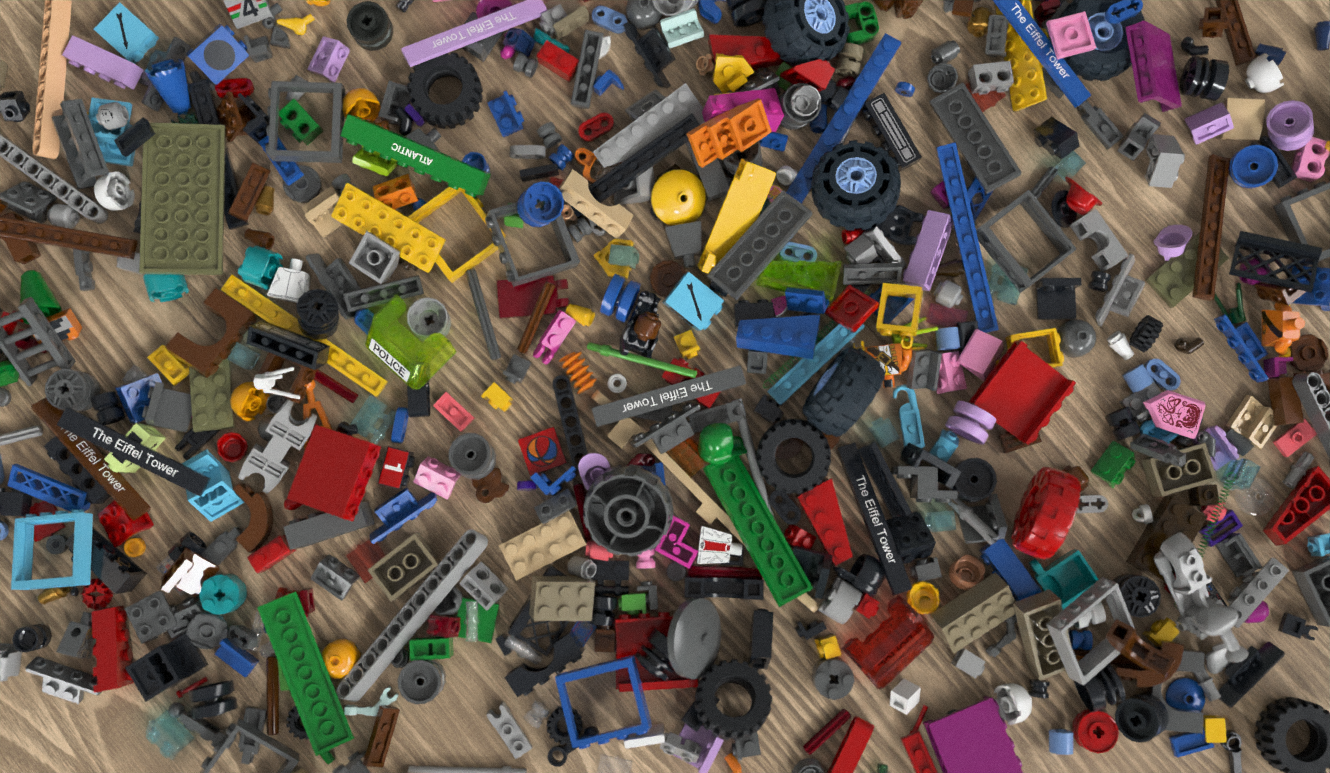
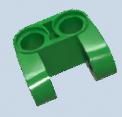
(870, 21)

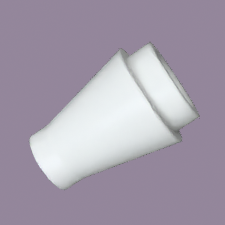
(1120, 344)

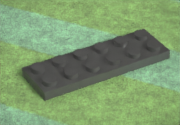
(975, 138)
(759, 245)

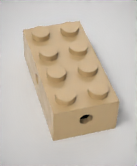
(543, 545)

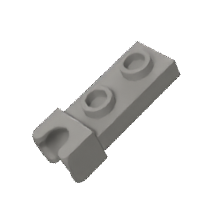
(509, 730)

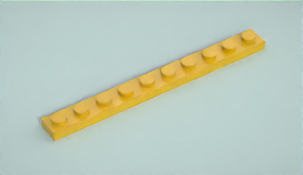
(276, 315)

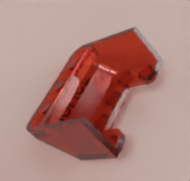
(891, 645)

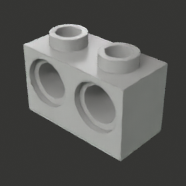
(989, 73)
(483, 586)

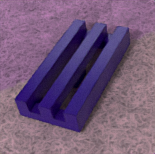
(1234, 518)

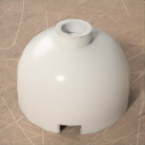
(1263, 75)
(113, 191)
(1013, 703)

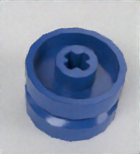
(1265, 164)
(620, 298)

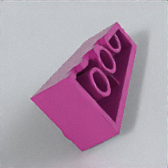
(721, 103)

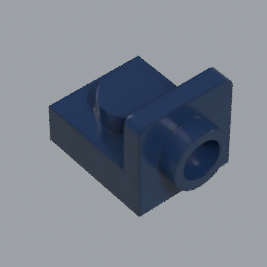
(519, 40)

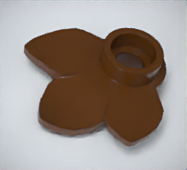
(492, 484)

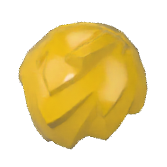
(923, 597)

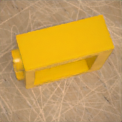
(899, 291)
(1053, 341)

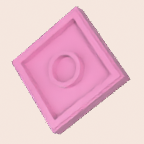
(1071, 35)

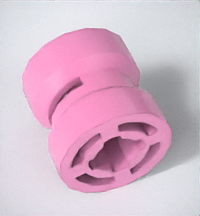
(645, 559)

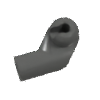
(270, 21)
(1205, 437)

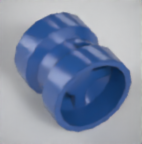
(563, 155)
(1081, 639)

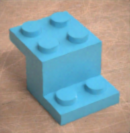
(106, 137)
(219, 493)

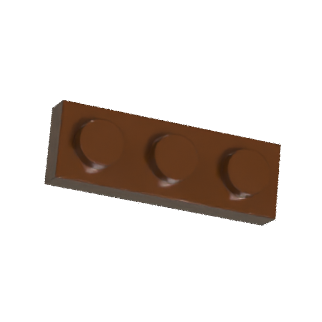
(249, 192)
(381, 736)

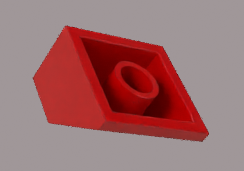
(814, 73)

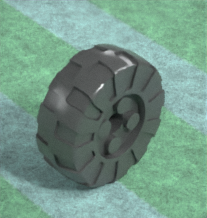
(634, 491)

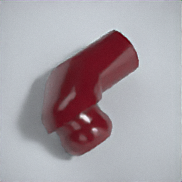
(846, 81)
(642, 459)

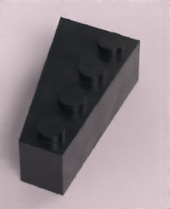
(111, 565)

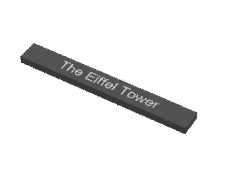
(668, 396)

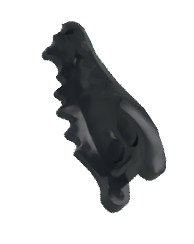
(899, 225)
(628, 340)

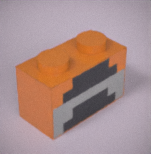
(64, 324)

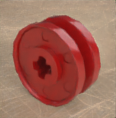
(1100, 741)

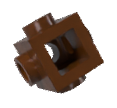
(1213, 22)

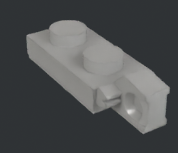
(882, 246)

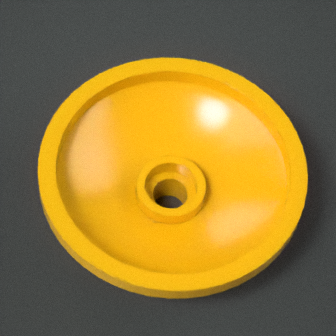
(667, 194)

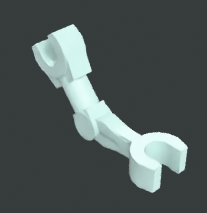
(371, 711)

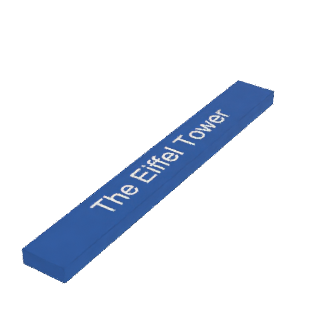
(1043, 50)

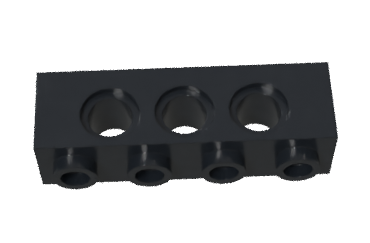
(57, 452)

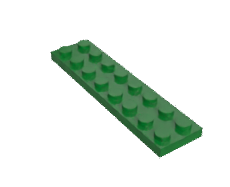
(758, 530)
(305, 673)

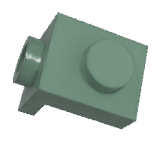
(624, 256)

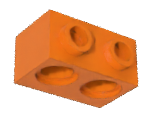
(396, 192)

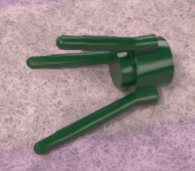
(1237, 313)

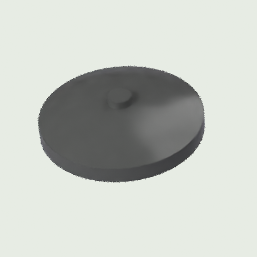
(694, 638)

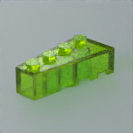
(801, 275)

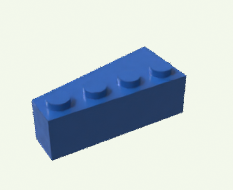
(781, 335)

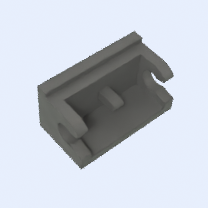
(996, 36)
(395, 96)
(1238, 555)

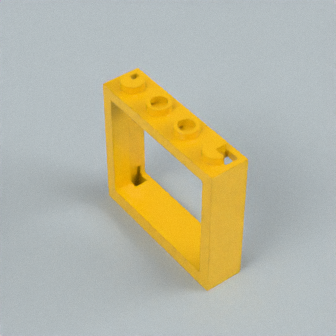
(436, 203)

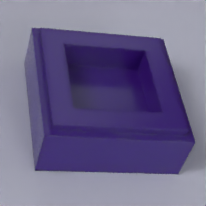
(414, 115)

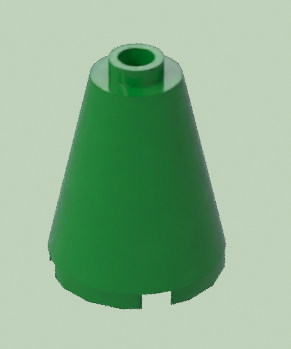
(35, 286)

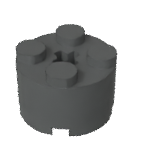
(828, 688)

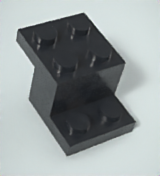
(166, 666)

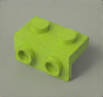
(374, 162)

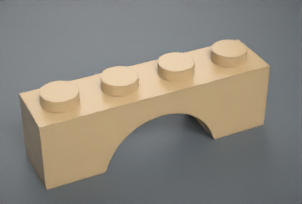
(610, 218)

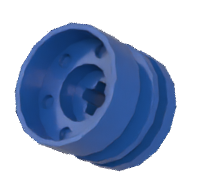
(548, 197)

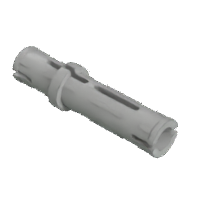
(966, 513)

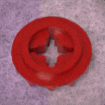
(102, 600)

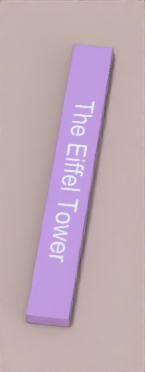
(473, 31)

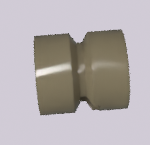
(849, 60)

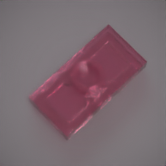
(945, 316)

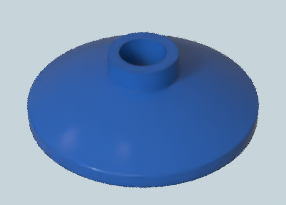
(1180, 689)

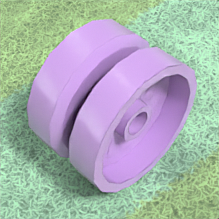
(1290, 125)
(970, 422)

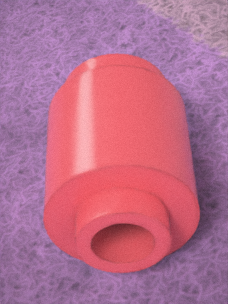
(597, 552)

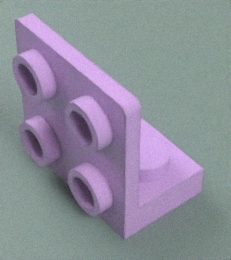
(708, 742)

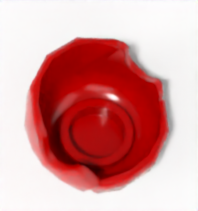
(232, 447)

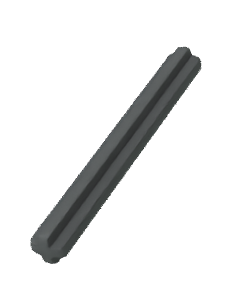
(483, 314)

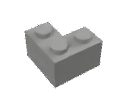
(1164, 160)

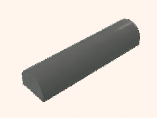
(587, 69)
(383, 293)

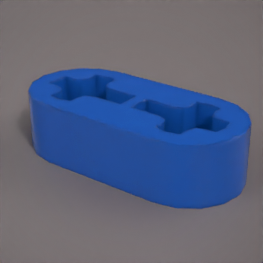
(1125, 14)
(400, 425)

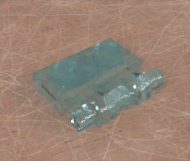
(1007, 291)
(369, 415)

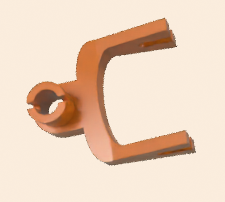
(588, 162)

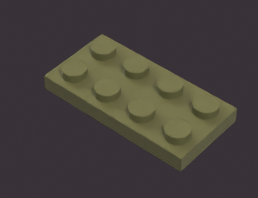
(1176, 276)
(212, 399)

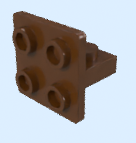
(234, 115)

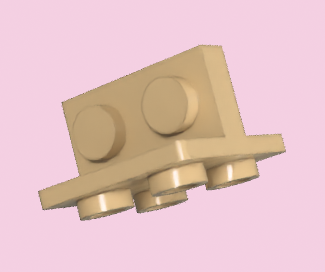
(320, 209)

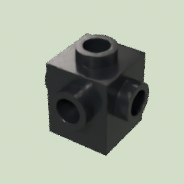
(14, 106)

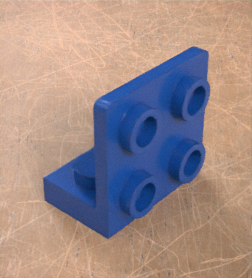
(1321, 290)
(135, 396)
(543, 481)

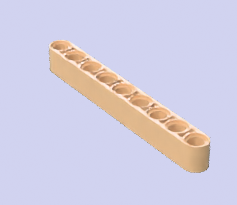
(51, 77)

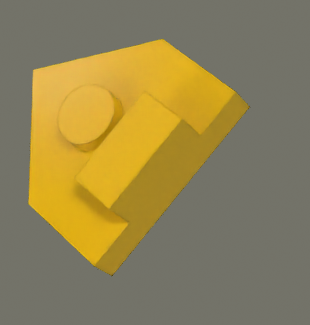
(731, 72)
(603, 258)

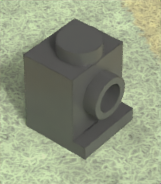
(925, 570)

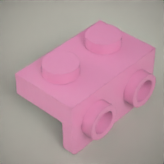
(950, 374)
(436, 477)

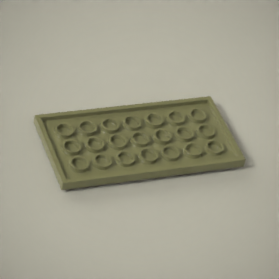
(183, 200)

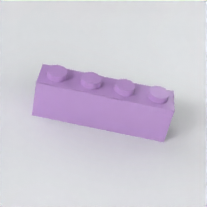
(102, 62)
(928, 250)

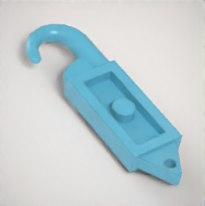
(910, 419)

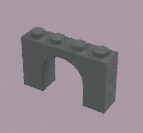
(1183, 719)

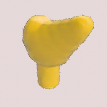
(296, 24)

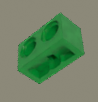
(301, 121)
(431, 648)

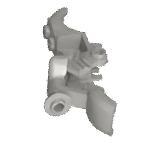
(1197, 610)

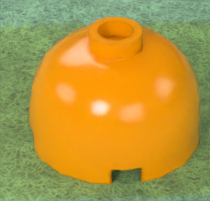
(361, 103)
(248, 401)
(340, 657)

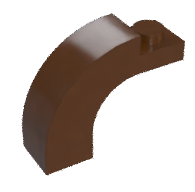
(261, 518)
(1130, 645)
(1148, 678)

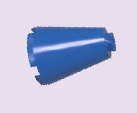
(171, 84)

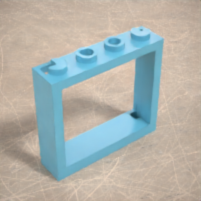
(24, 543)

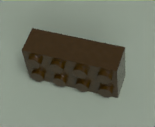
(1169, 519)

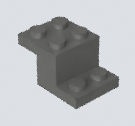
(923, 483)

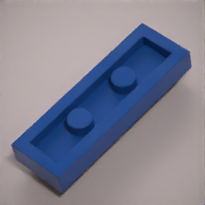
(288, 170)

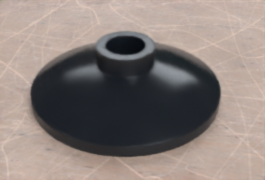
(1061, 212)

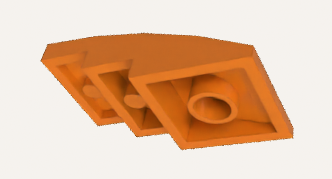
(729, 132)

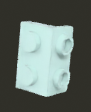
(681, 28)

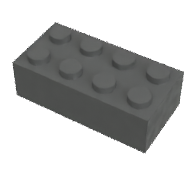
(325, 526)

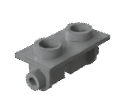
(688, 752)

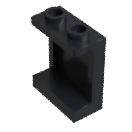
(946, 473)

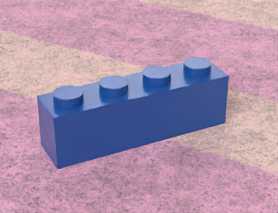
(1009, 569)

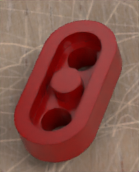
(236, 86)
(595, 127)

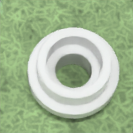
(617, 377)

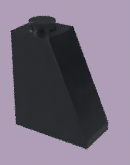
(761, 639)

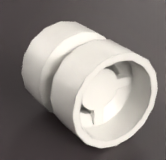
(1094, 616)

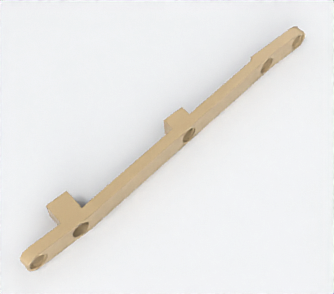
(708, 510)

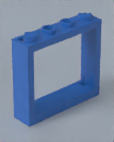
(596, 669)

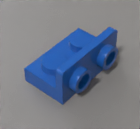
(505, 114)

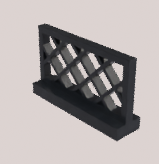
(1276, 249)
(884, 480)
(523, 617)

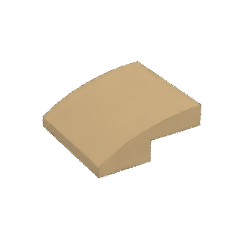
(1246, 117)
(1253, 421)

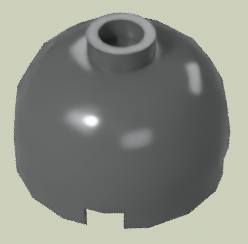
(642, 14)
(1076, 338)

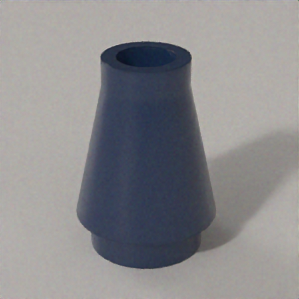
(1322, 35)
(1275, 53)
(820, 123)

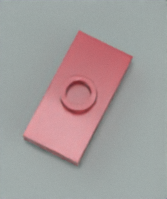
(1294, 438)

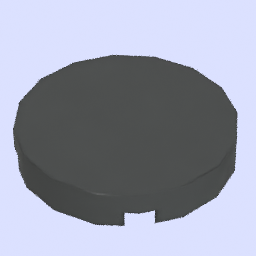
(306, 187)
(207, 630)

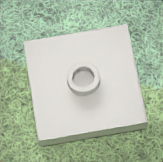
(653, 736)

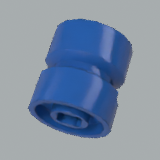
(476, 160)

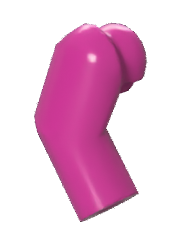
(507, 52)

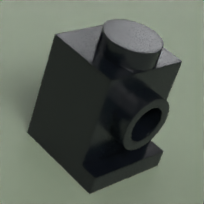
(768, 410)

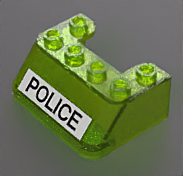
(403, 352)

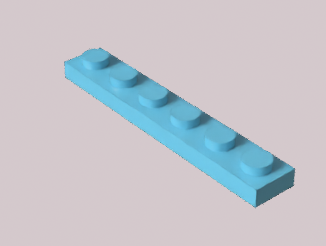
(808, 367)

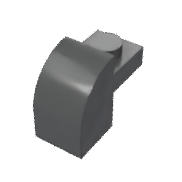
(1137, 136)

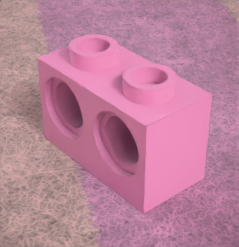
(1306, 157)

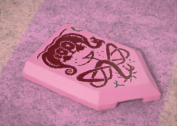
(1176, 413)

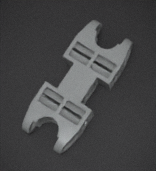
(285, 433)

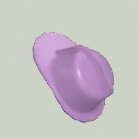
(1172, 240)
(591, 467)

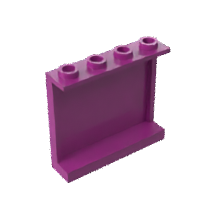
(1153, 65)
(973, 740)

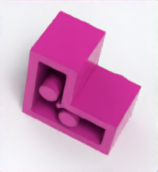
(673, 547)

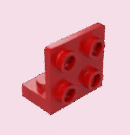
(120, 525)

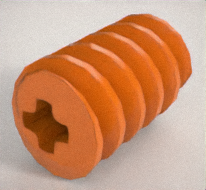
(578, 372)

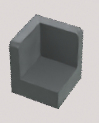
(258, 48)

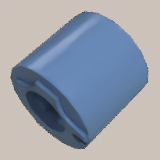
(947, 339)
(1137, 378)
(1061, 741)

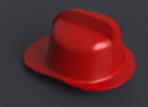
(1080, 199)

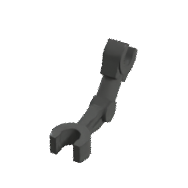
(1010, 634)

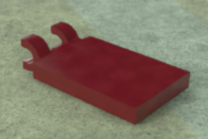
(521, 299)

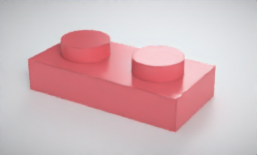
(453, 411)

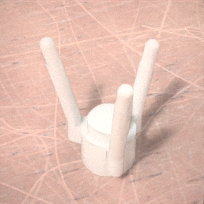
(267, 380)

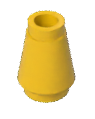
(581, 314)

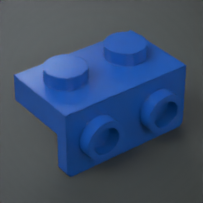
(806, 300)

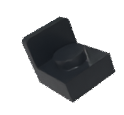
(813, 629)

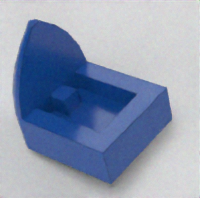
(603, 82)
(363, 319)

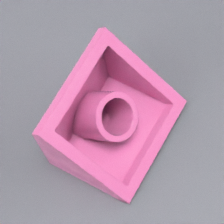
(981, 354)

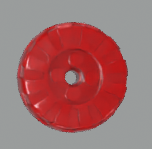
(1046, 512)

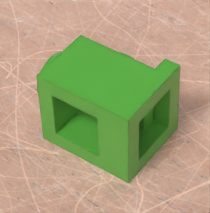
(633, 603)

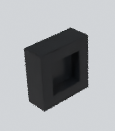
(501, 642)

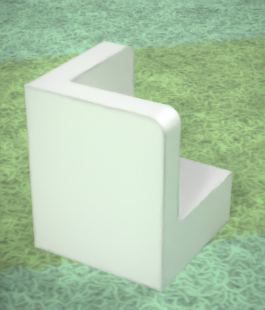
(905, 696)

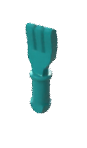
(541, 38)

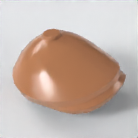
(966, 572)

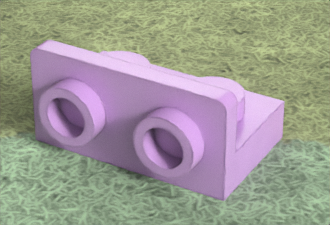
(329, 58)
(1224, 449)

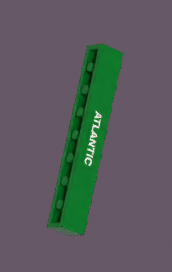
(416, 155)

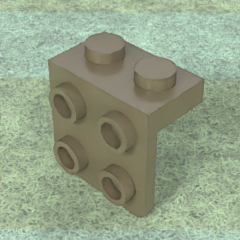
(576, 16)

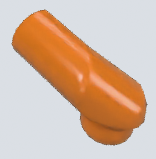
(733, 763)

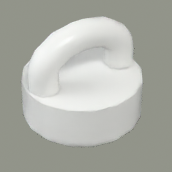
(786, 175)
(1146, 514)

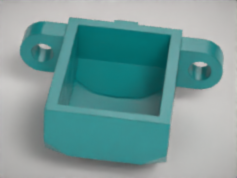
(1066, 576)

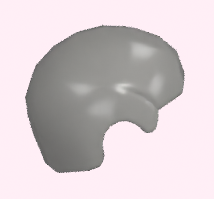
(805, 100)

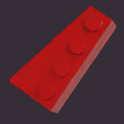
(754, 49)
(1301, 508)
(825, 518)
(111, 648)

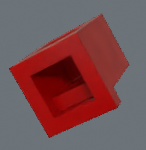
(867, 606)

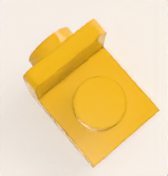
(687, 344)

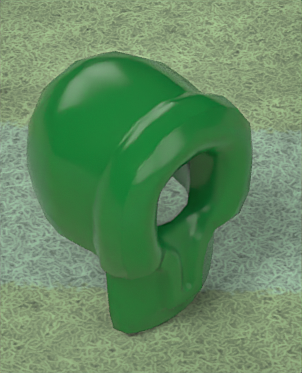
(718, 444)

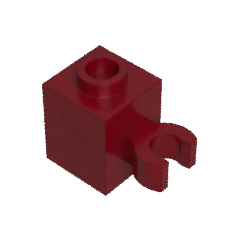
(444, 625)

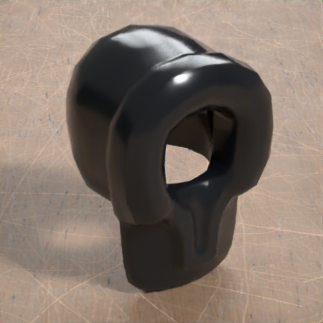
(864, 575)

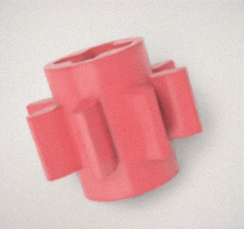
(1208, 510)

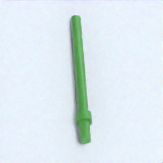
(607, 350)

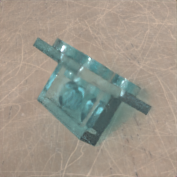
(168, 735)

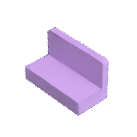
(1209, 123)

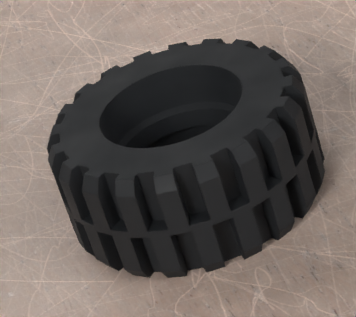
(459, 109)
(793, 482)
(748, 678)
(1273, 731)

